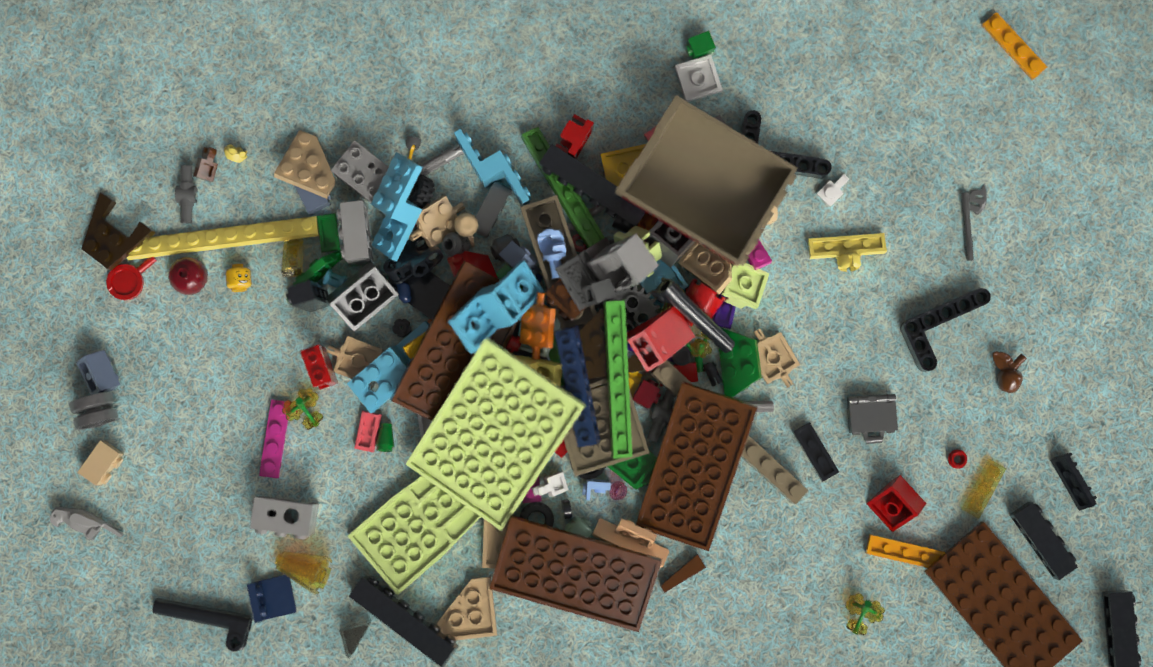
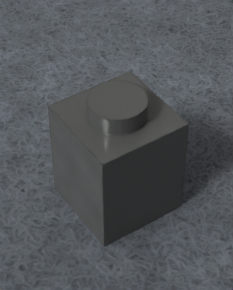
(598, 292)

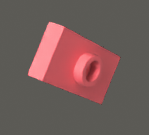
(368, 431)

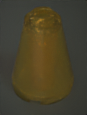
(305, 569)

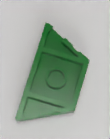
(319, 268)
(740, 365)
(636, 471)

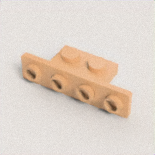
(631, 537)

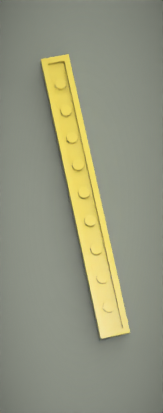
(226, 237)

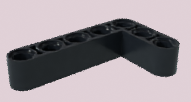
(794, 159)
(937, 319)

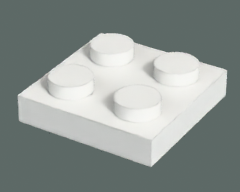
(698, 78)

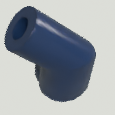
(404, 292)

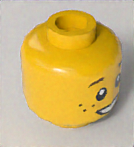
(238, 278)

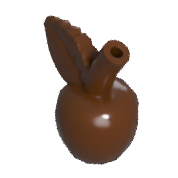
(1009, 377)

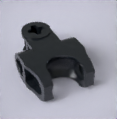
(412, 261)

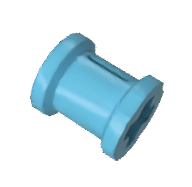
(333, 279)

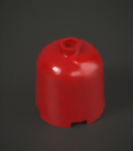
(704, 298)

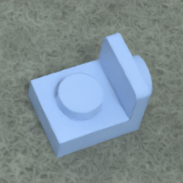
(598, 485)

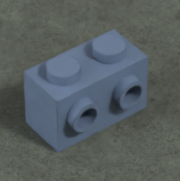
(513, 254)
(98, 372)

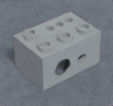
(360, 171)
(623, 262)
(273, 516)

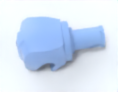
(552, 247)

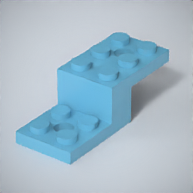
(493, 168)
(392, 201)
(496, 306)
(386, 371)

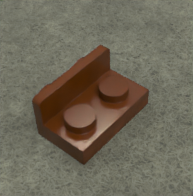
(560, 297)

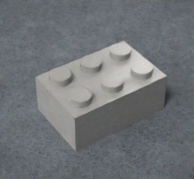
(355, 233)

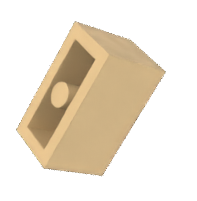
(101, 463)

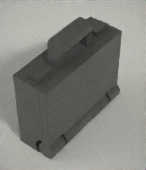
(872, 414)

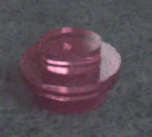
(618, 490)

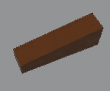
(689, 569)

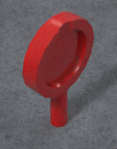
(127, 281)

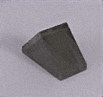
(352, 635)

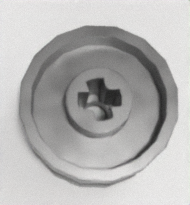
(93, 410)

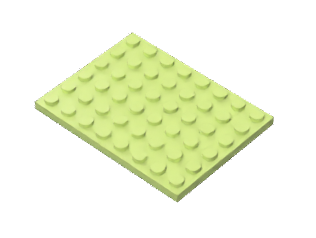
(495, 434)

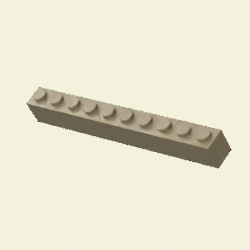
(753, 453)

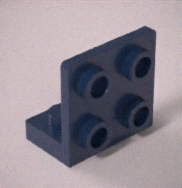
(271, 598)

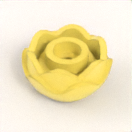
(235, 154)

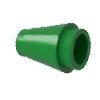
(385, 438)

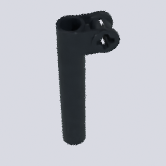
(672, 294)
(238, 624)

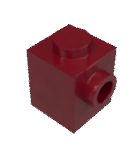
(647, 394)

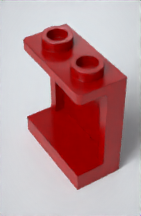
(319, 367)

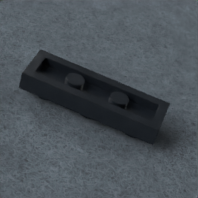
(815, 452)

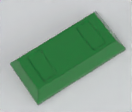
(328, 232)

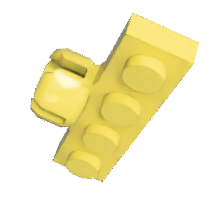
(847, 248)

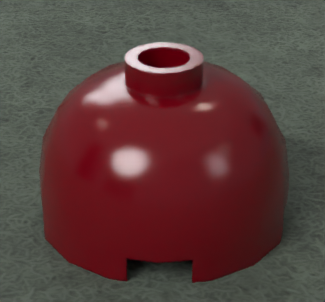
(188, 275)

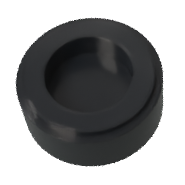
(566, 508)

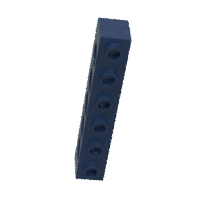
(578, 384)

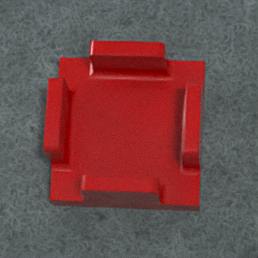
(575, 135)

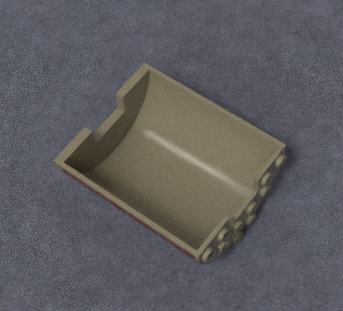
(707, 181)

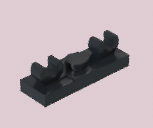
(1073, 481)

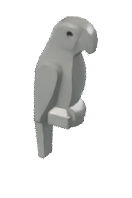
(81, 521)

